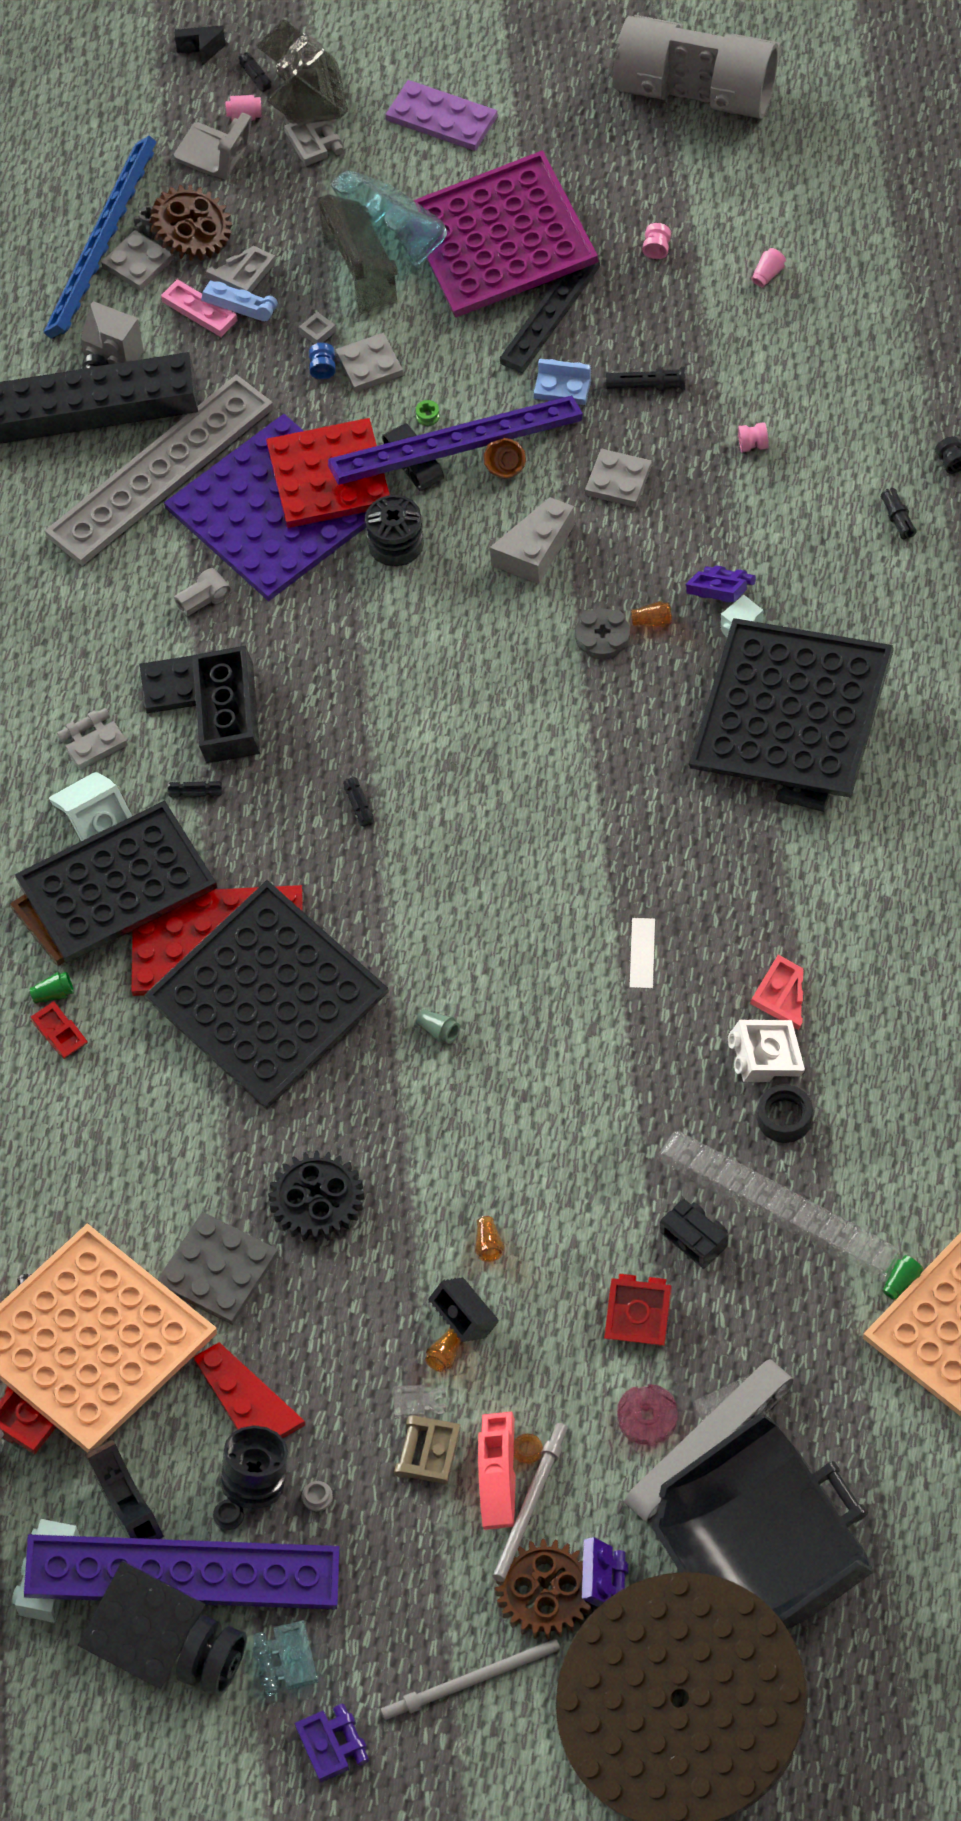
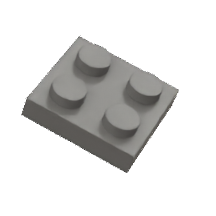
(137, 260)
(369, 362)
(618, 477)

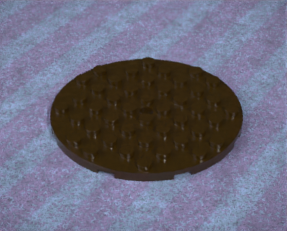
(740, 1712)

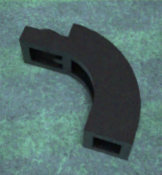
(122, 1494)

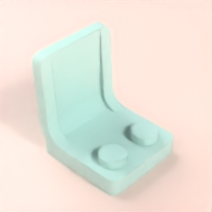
(92, 805)

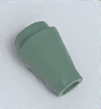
(440, 1026)

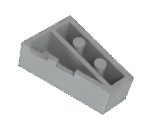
(534, 541)

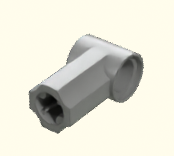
(207, 589)

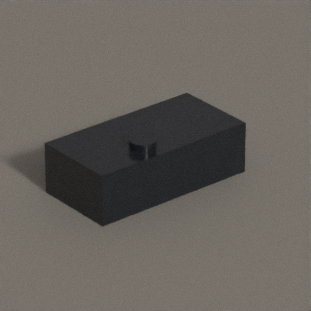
(226, 704)

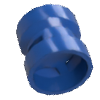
(322, 361)

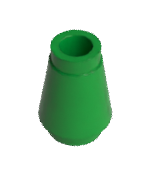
(53, 988)
(902, 1276)

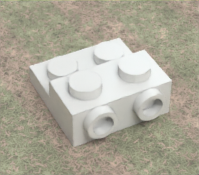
(765, 1050)

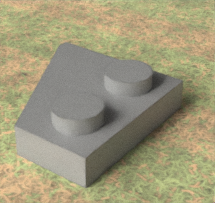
(243, 270)

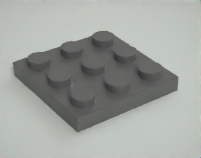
(217, 1268)

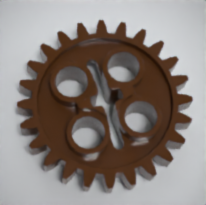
(193, 217)
(524, 1572)

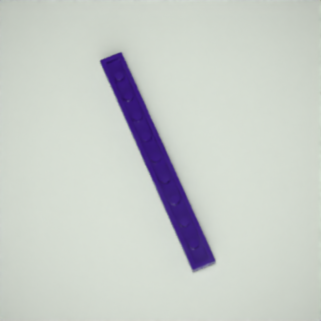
(454, 439)

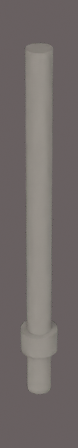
(550, 1454)
(412, 1702)

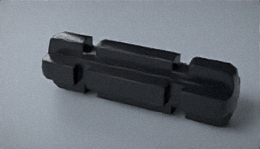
(255, 71)
(194, 789)
(358, 801)

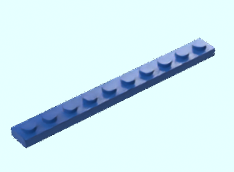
(97, 243)

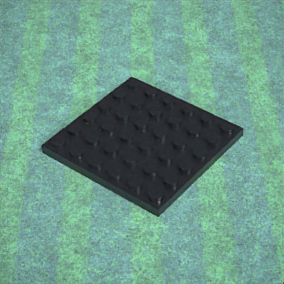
(791, 707)
(266, 994)

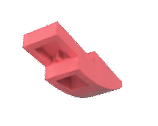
(496, 1470)

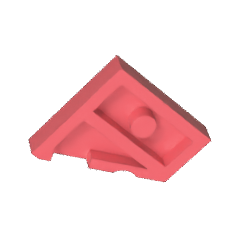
(781, 991)

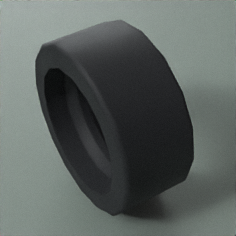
(779, 1133)

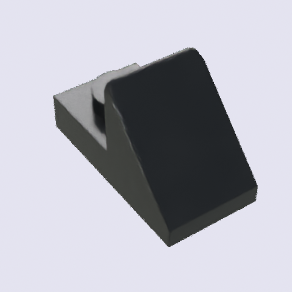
(203, 39)

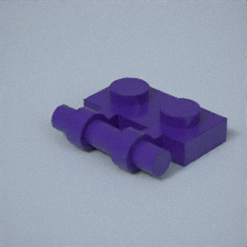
(720, 583)
(598, 1568)
(322, 1746)

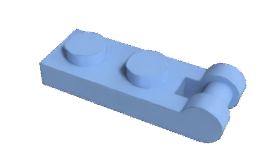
(239, 301)

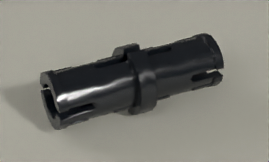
(898, 513)

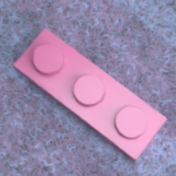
(189, 303)

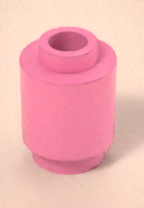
(245, 104)

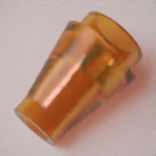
(654, 614)
(488, 1241)
(443, 1352)

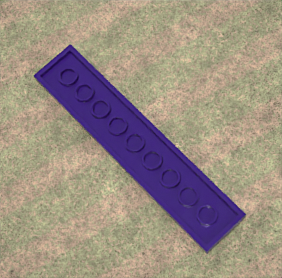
(203, 1569)

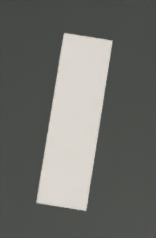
(642, 952)

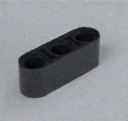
(421, 474)

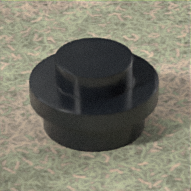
(228, 1515)

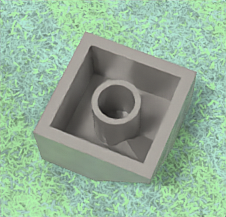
(111, 334)

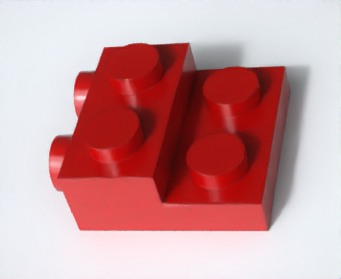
(638, 1310)
(23, 1423)

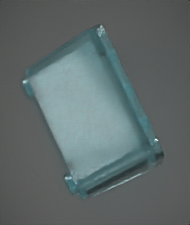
(413, 224)

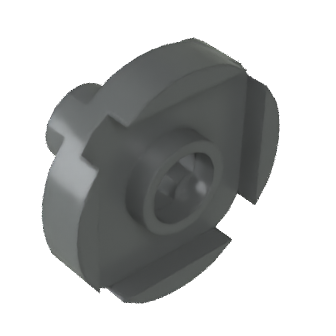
(602, 619)

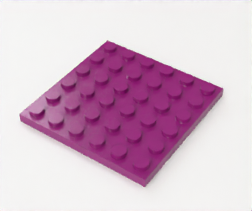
(505, 234)

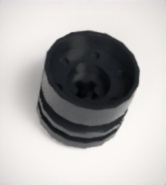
(394, 530)
(254, 1467)

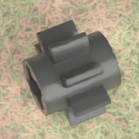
(142, 221)

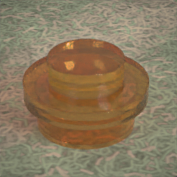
(527, 1448)

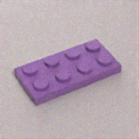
(441, 115)

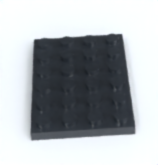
(115, 881)

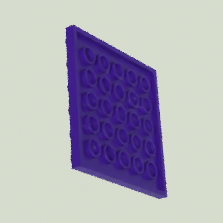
(243, 522)

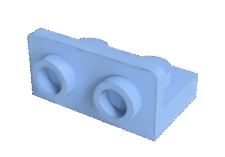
(562, 379)

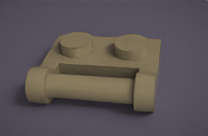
(437, 1451)

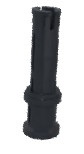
(659, 379)

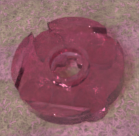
(645, 1398)

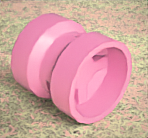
(656, 242)
(753, 437)

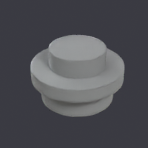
(317, 1496)

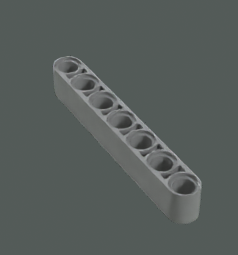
(761, 1388)

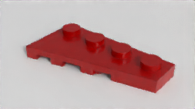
(244, 1394)

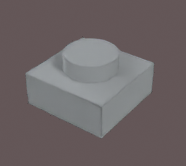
(317, 328)

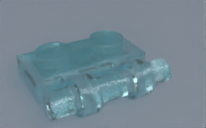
(295, 1657)

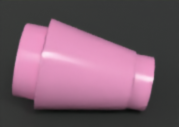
(768, 267)

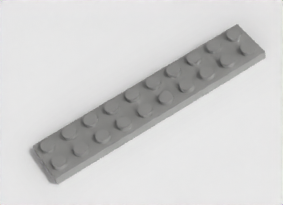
(158, 470)

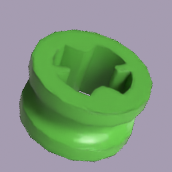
(432, 407)

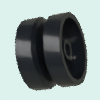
(211, 1656)

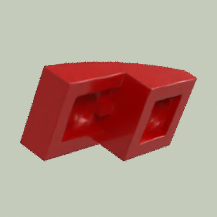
(58, 1030)

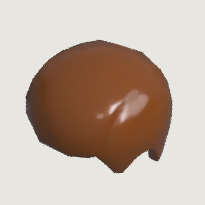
(504, 458)

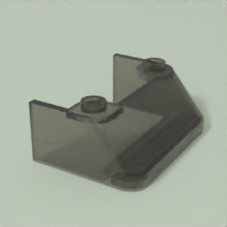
(311, 93)
(349, 227)

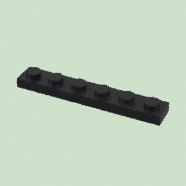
(546, 318)

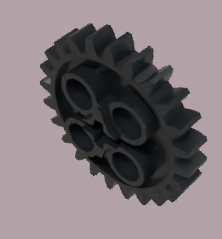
(330, 1176)

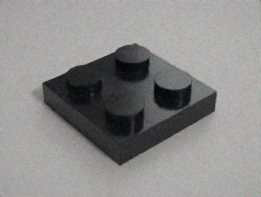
(168, 684)

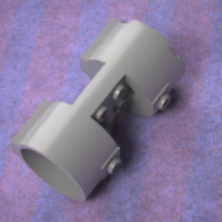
(665, 60)

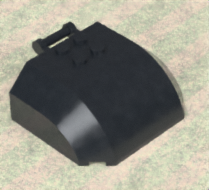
(764, 1522)

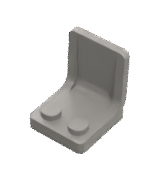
(213, 150)

